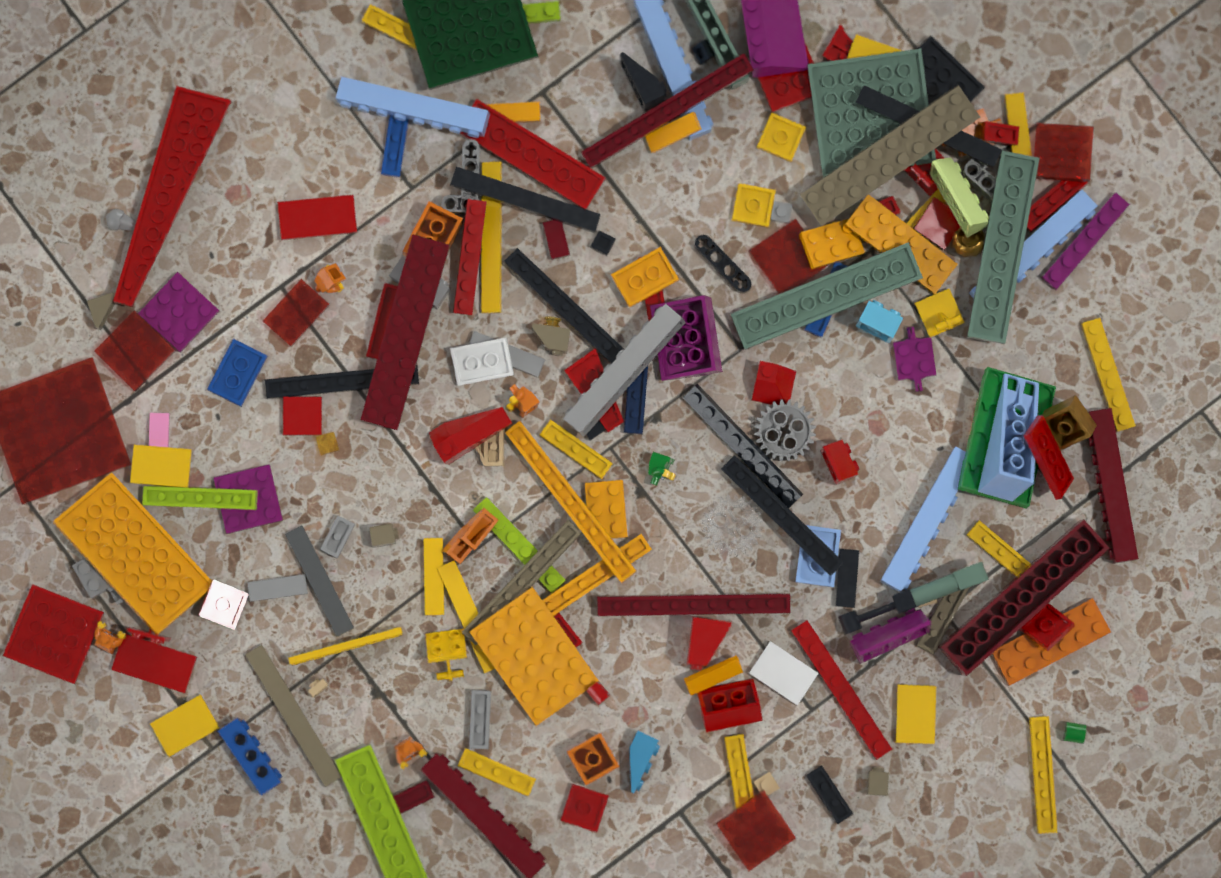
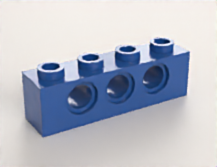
(262, 784)

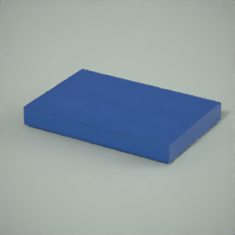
(237, 373)

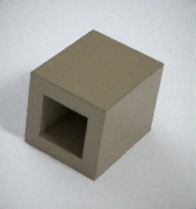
(383, 535)
(877, 782)

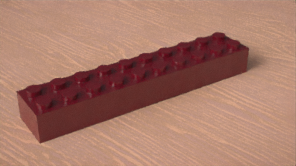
(405, 332)
(1023, 597)

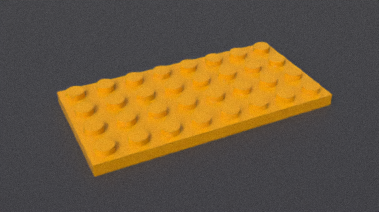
(133, 553)

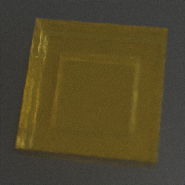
(327, 443)

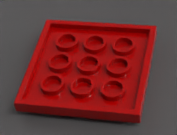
(53, 634)

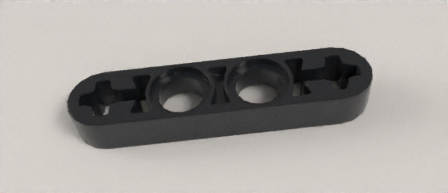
(725, 261)

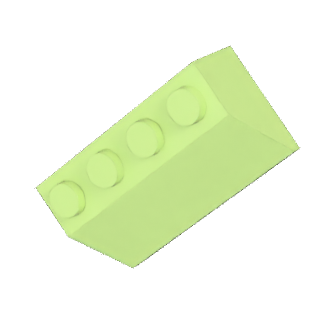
(958, 196)

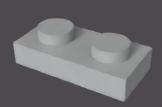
(337, 537)

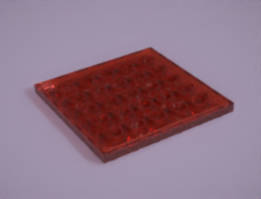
(59, 431)

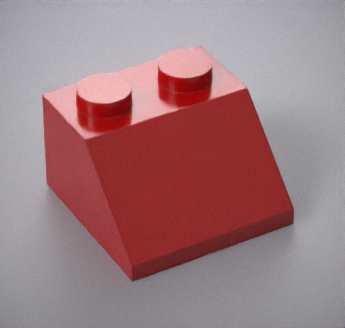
(839, 461)

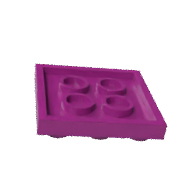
(179, 312)
(268, 505)

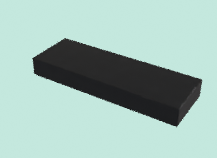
(847, 578)
(829, 794)

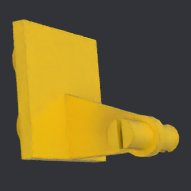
(939, 313)
(446, 647)

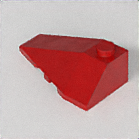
(464, 434)

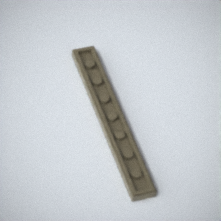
(529, 573)
(293, 715)

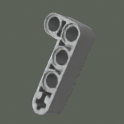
(981, 174)
(461, 199)

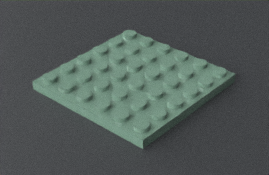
(848, 127)

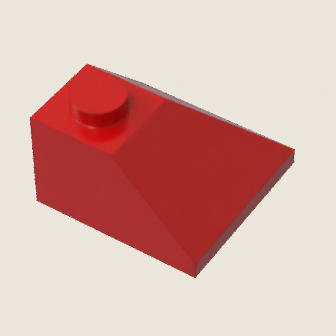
(773, 383)

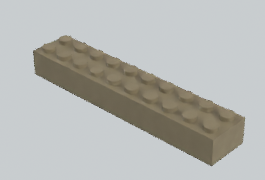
(889, 155)

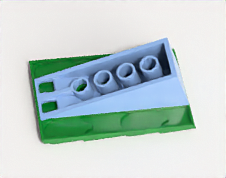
(997, 455)

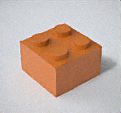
(593, 759)

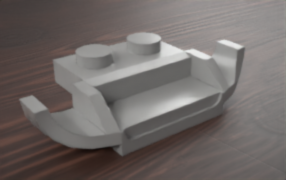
(93, 581)

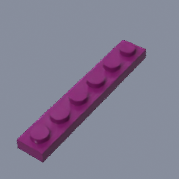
(1085, 241)

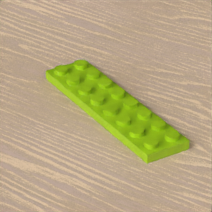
(380, 815)

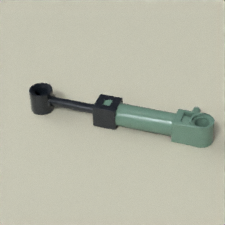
(919, 595)

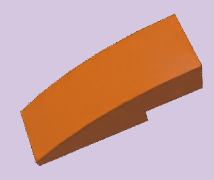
(470, 535)

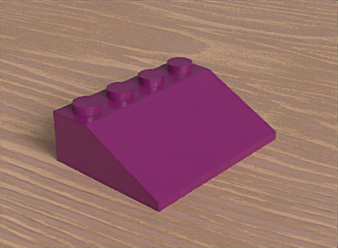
(774, 36)
(695, 346)
(890, 636)

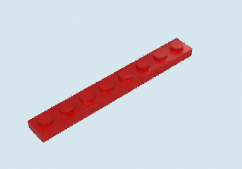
(841, 690)

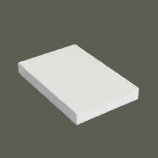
(482, 361)
(783, 673)

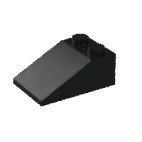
(644, 84)

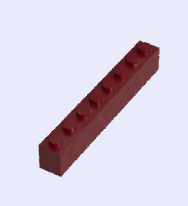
(1112, 488)
(479, 812)

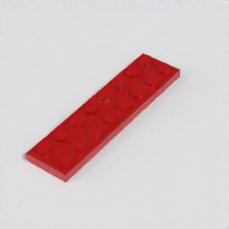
(538, 158)

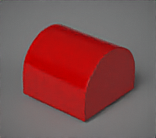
(598, 693)

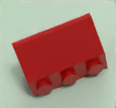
(730, 705)

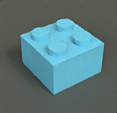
(879, 321)

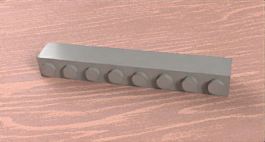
(624, 369)

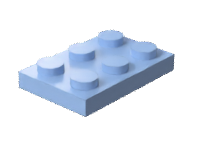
(807, 569)

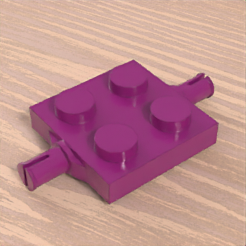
(914, 359)

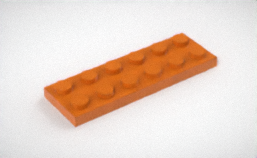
(1025, 656)

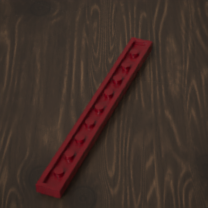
(667, 111)
(694, 605)

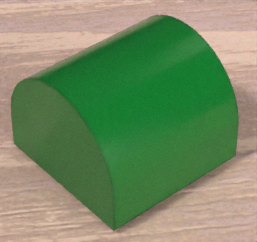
(1075, 732)

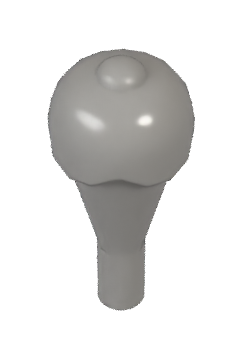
(119, 220)

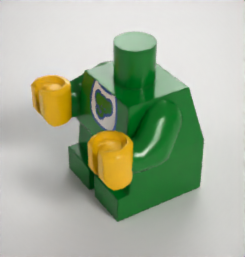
(659, 468)

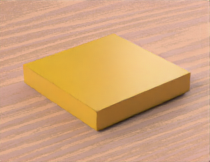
(781, 137)
(753, 205)

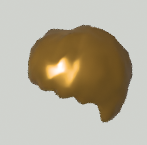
(969, 245)

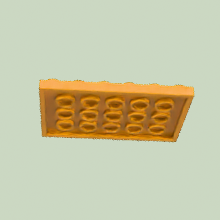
(534, 656)

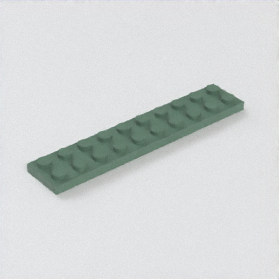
(1003, 247)
(826, 296)

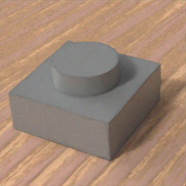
(781, 212)

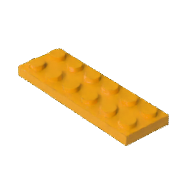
(887, 231)

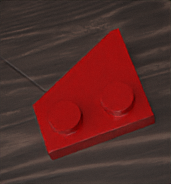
(839, 46)

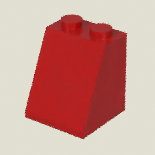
(704, 641)

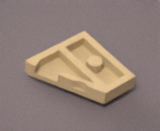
(492, 450)

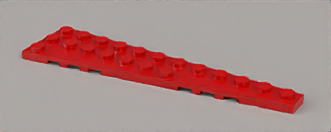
(181, 151)

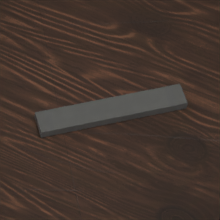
(319, 580)

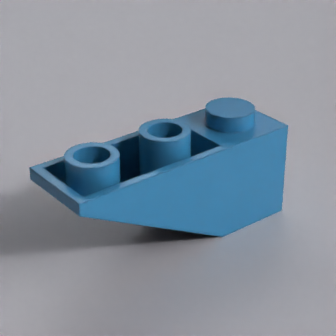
(640, 754)

